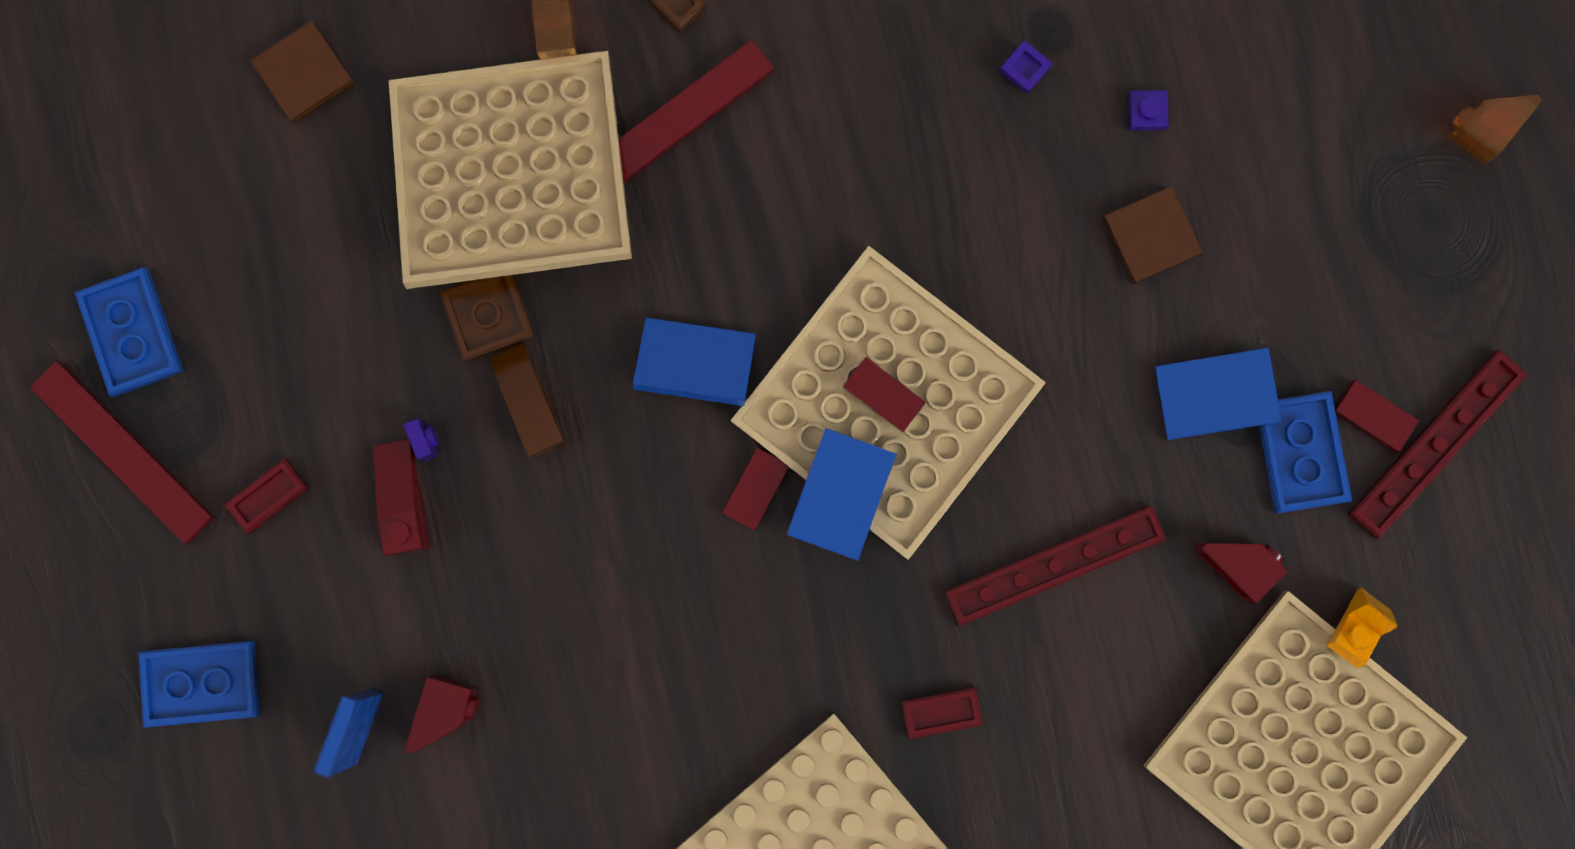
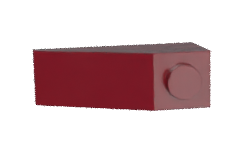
(399, 499)

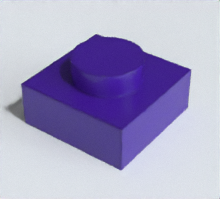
(1025, 67)
(1148, 110)
(423, 439)

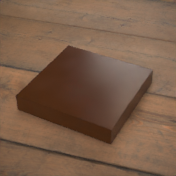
(302, 72)
(1152, 235)
(486, 315)

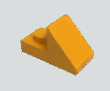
(1361, 628)

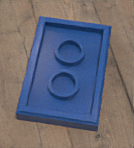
(128, 332)
(694, 361)
(1218, 394)
(1305, 454)
(841, 494)
(198, 684)
(348, 732)

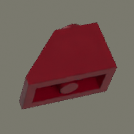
(1245, 567)
(441, 710)

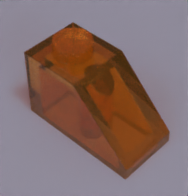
(1492, 124)

